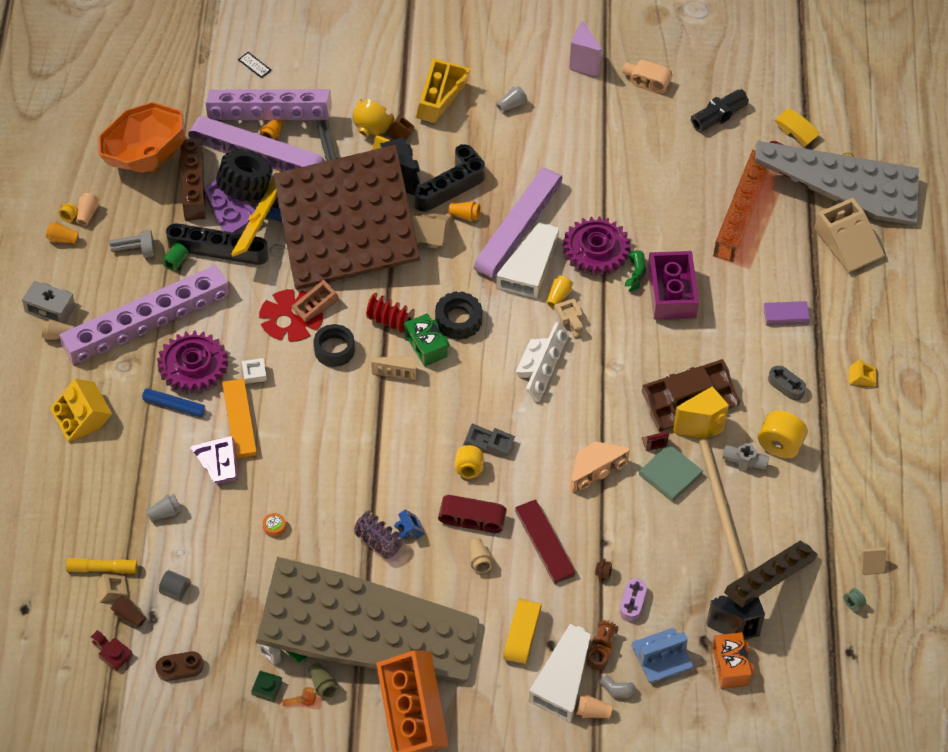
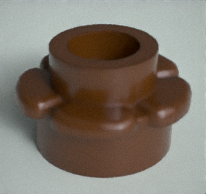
(603, 570)

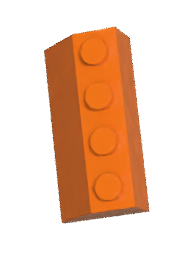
(412, 702)

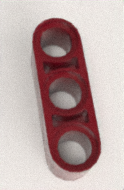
(472, 514)

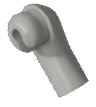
(618, 690)

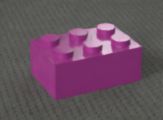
(673, 285)

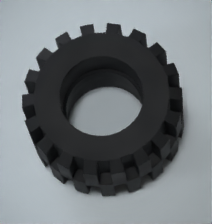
(244, 175)

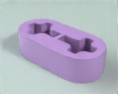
(638, 601)

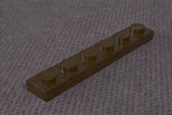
(770, 573)

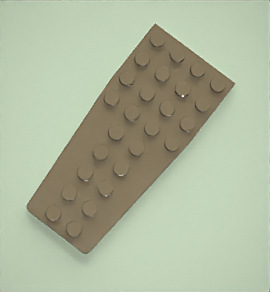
(361, 621)

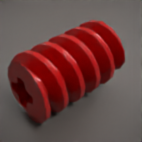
(387, 313)

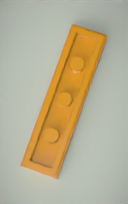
(239, 418)

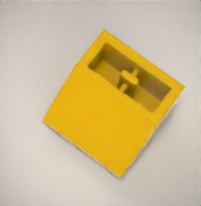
(80, 409)

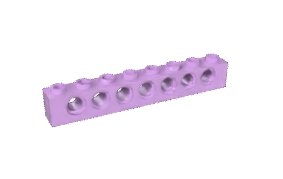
(144, 314)

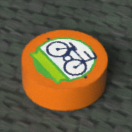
(274, 524)

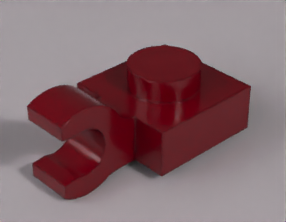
(112, 652)

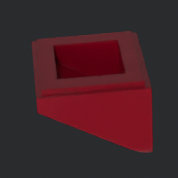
(655, 441)

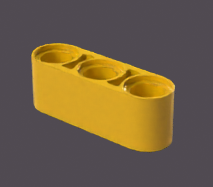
(522, 631)

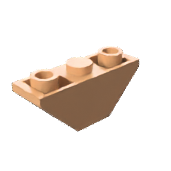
(596, 463)

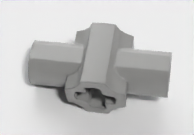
(745, 457)

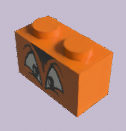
(732, 660)

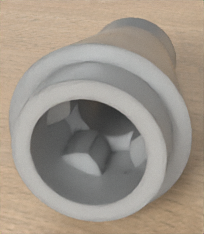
(512, 99)
(164, 508)

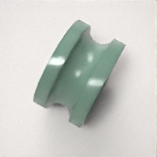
(854, 599)

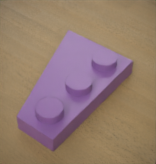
(230, 212)

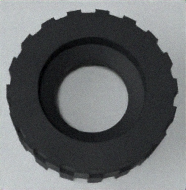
(458, 300)

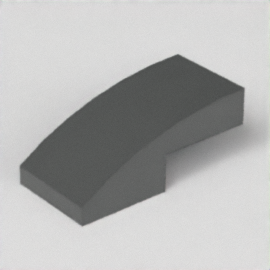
(490, 442)

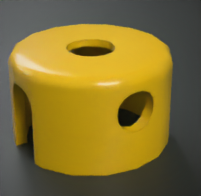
(784, 428)

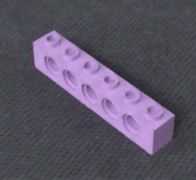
(269, 104)

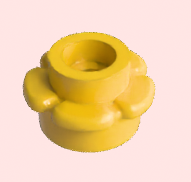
(68, 212)

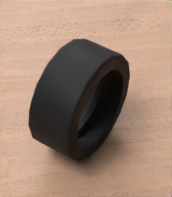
(334, 331)

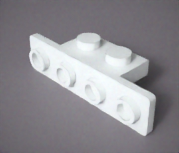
(540, 360)

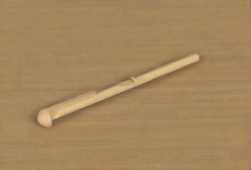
(733, 545)

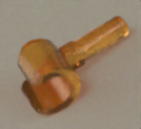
(307, 698)

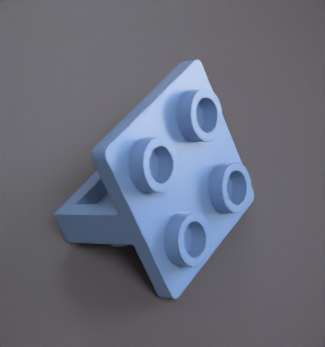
(663, 654)

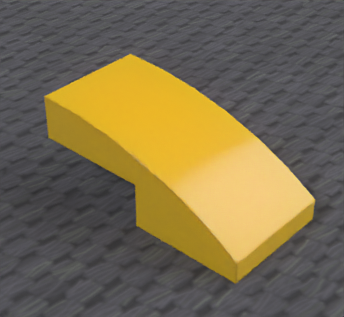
(797, 125)

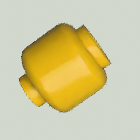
(469, 461)

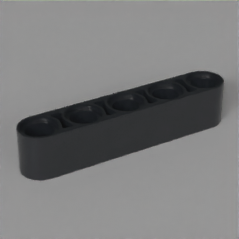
(216, 243)

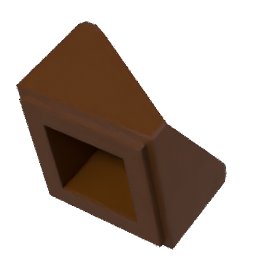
(400, 128)

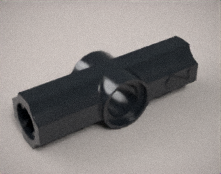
(719, 110)

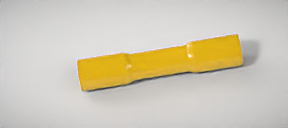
(115, 566)

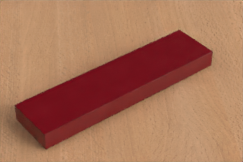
(545, 541)

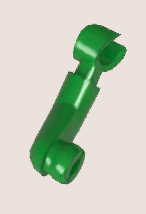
(638, 258)

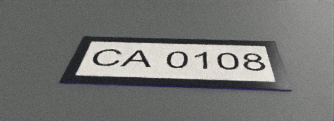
(254, 64)

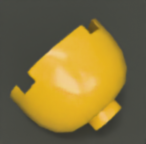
(371, 118)

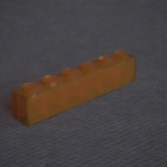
(740, 210)

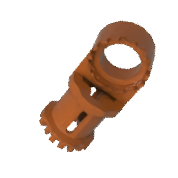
(604, 649)

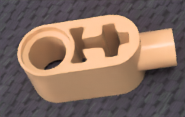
(648, 76)

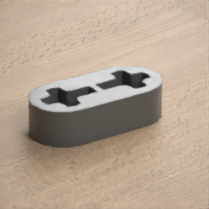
(787, 382)

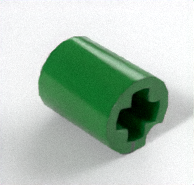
(175, 257)

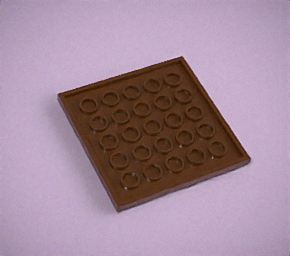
(346, 217)

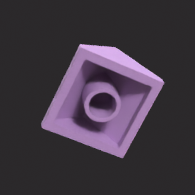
(585, 52)

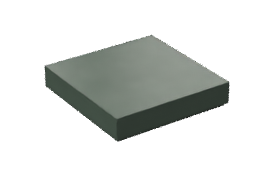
(670, 472)

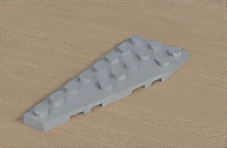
(880, 188)

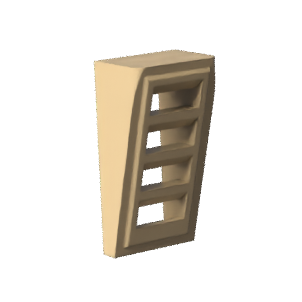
(396, 367)

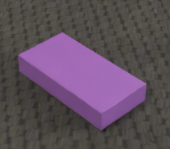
(786, 312)

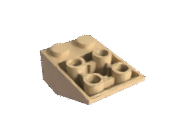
(849, 234)

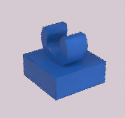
(411, 525)

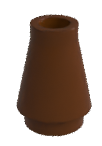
(127, 611)

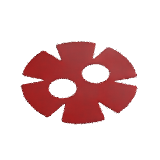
(296, 329)

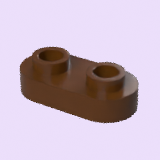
(179, 667)

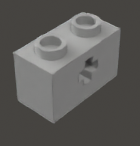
(48, 302)

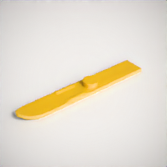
(256, 219)

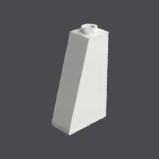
(529, 263)
(561, 677)

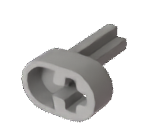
(144, 240)

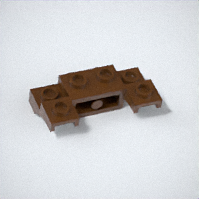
(675, 389)

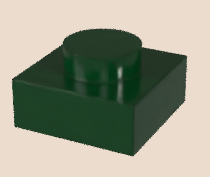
(266, 686)

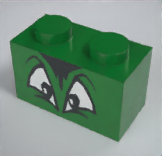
(426, 339)

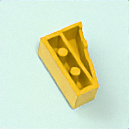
(441, 88)

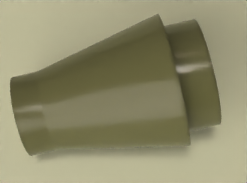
(323, 682)

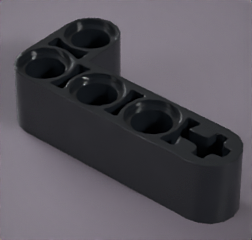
(466, 174)

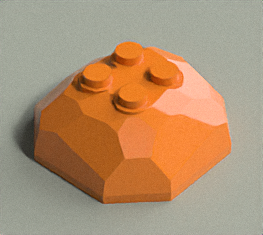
(143, 138)

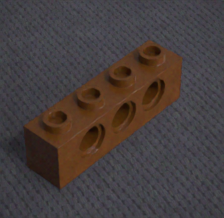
(192, 179)

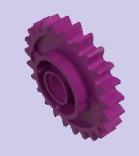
(596, 246)
(207, 357)

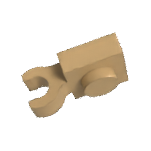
(570, 313)

